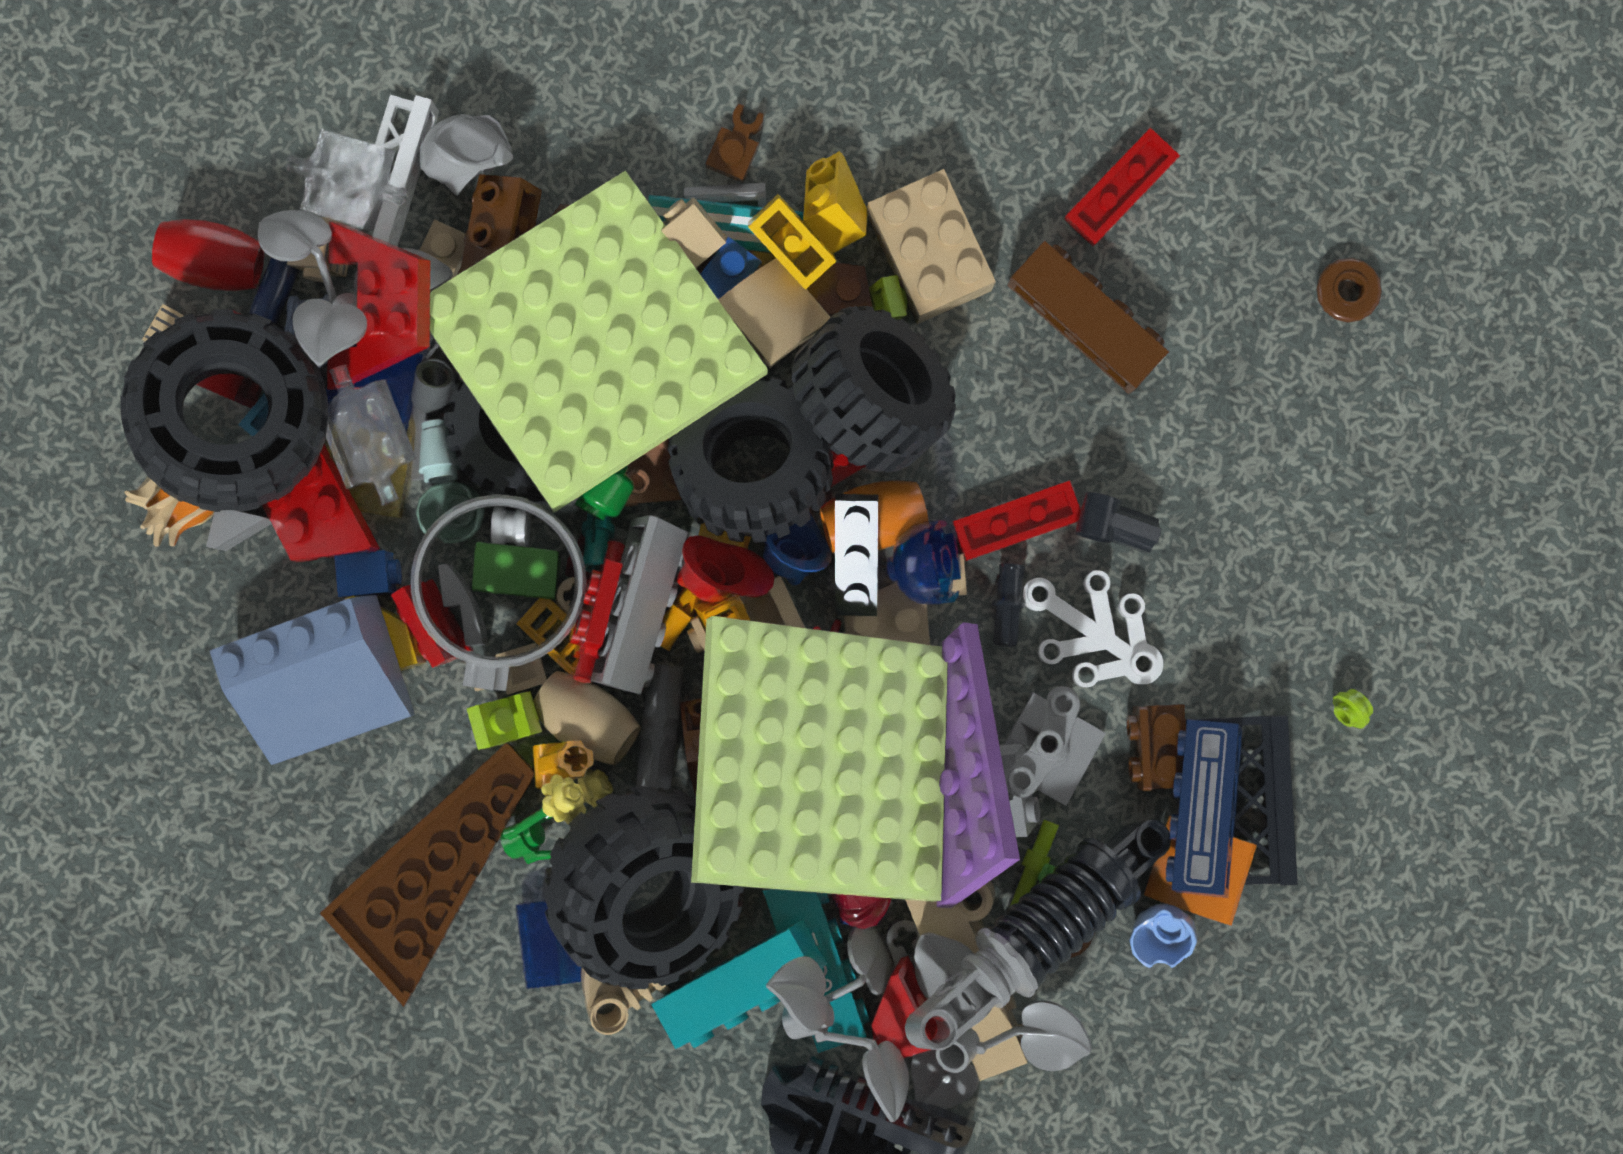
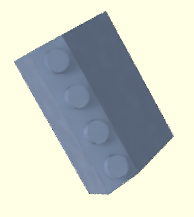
(315, 679)

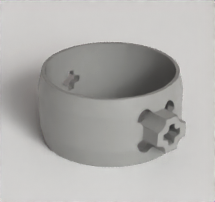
(493, 671)

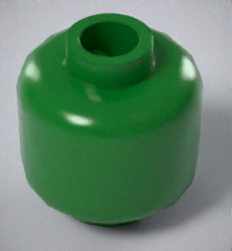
(608, 496)

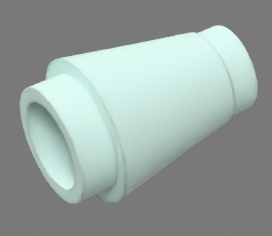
(436, 459)

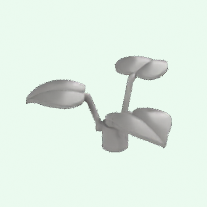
(321, 325)
(808, 1012)
(947, 1077)

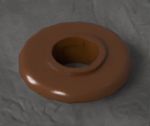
(1365, 279)

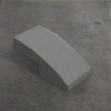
(458, 594)

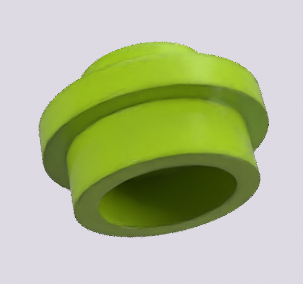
(1352, 708)

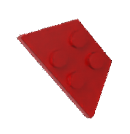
(320, 516)

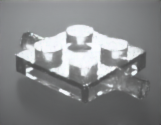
(347, 180)
(366, 434)

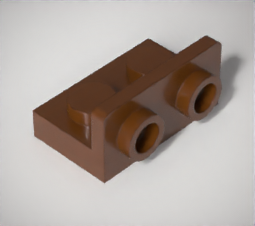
(1155, 741)

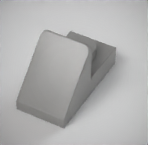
(233, 527)

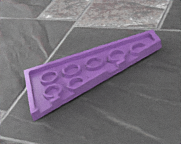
(977, 808)

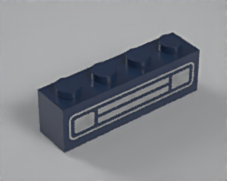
(1206, 808)

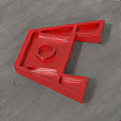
(391, 295)

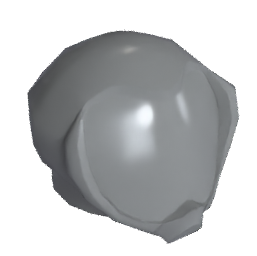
(462, 149)

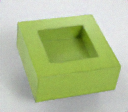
(889, 296)

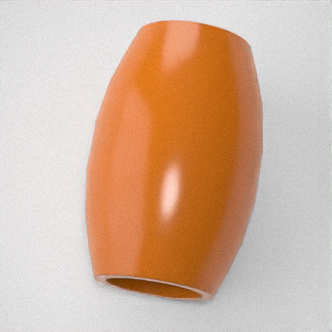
(899, 509)

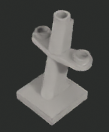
(1055, 744)

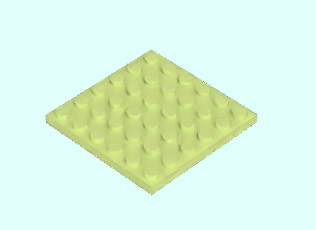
(590, 340)
(820, 762)

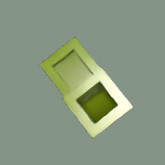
(504, 720)

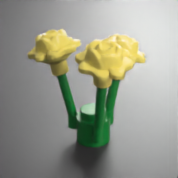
(562, 802)

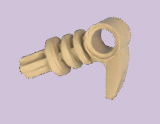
(600, 993)

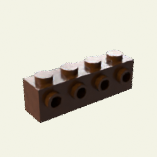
(500, 213)
(1088, 317)

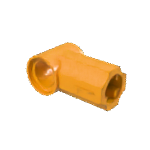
(565, 759)

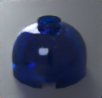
(926, 563)

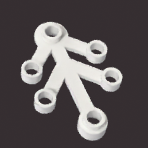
(1098, 633)

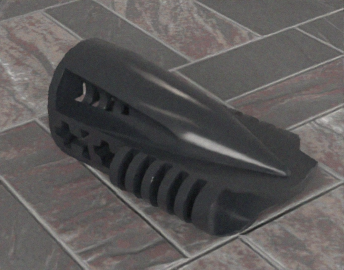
(832, 1114)

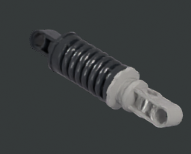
(1041, 931)

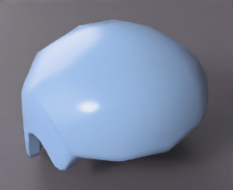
(1163, 936)

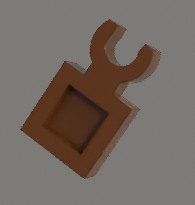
(734, 149)

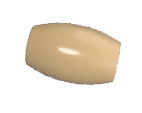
(588, 714)

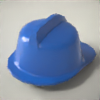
(798, 552)

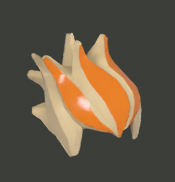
(165, 512)

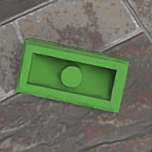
(516, 570)

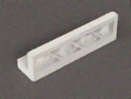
(407, 163)

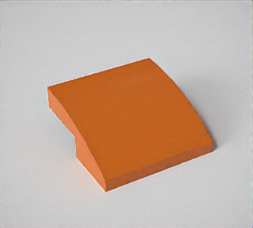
(1211, 907)

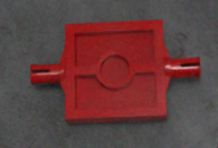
(592, 623)

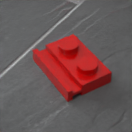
(440, 615)

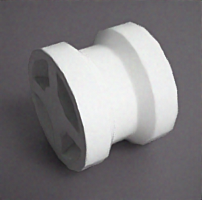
(510, 526)

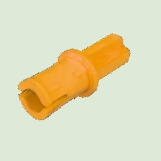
(678, 617)

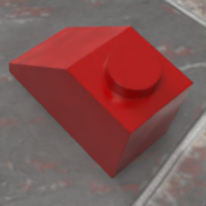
(898, 1002)

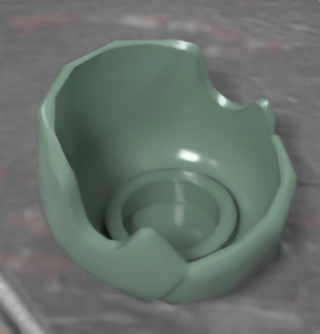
(440, 499)

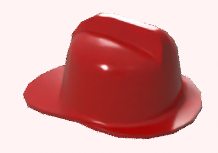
(721, 569)

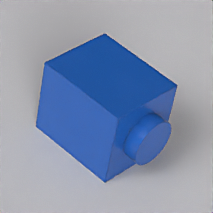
(367, 574)

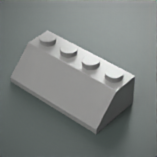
(639, 604)

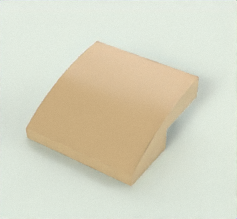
(774, 312)

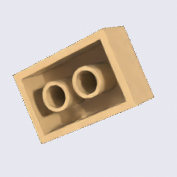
(930, 246)

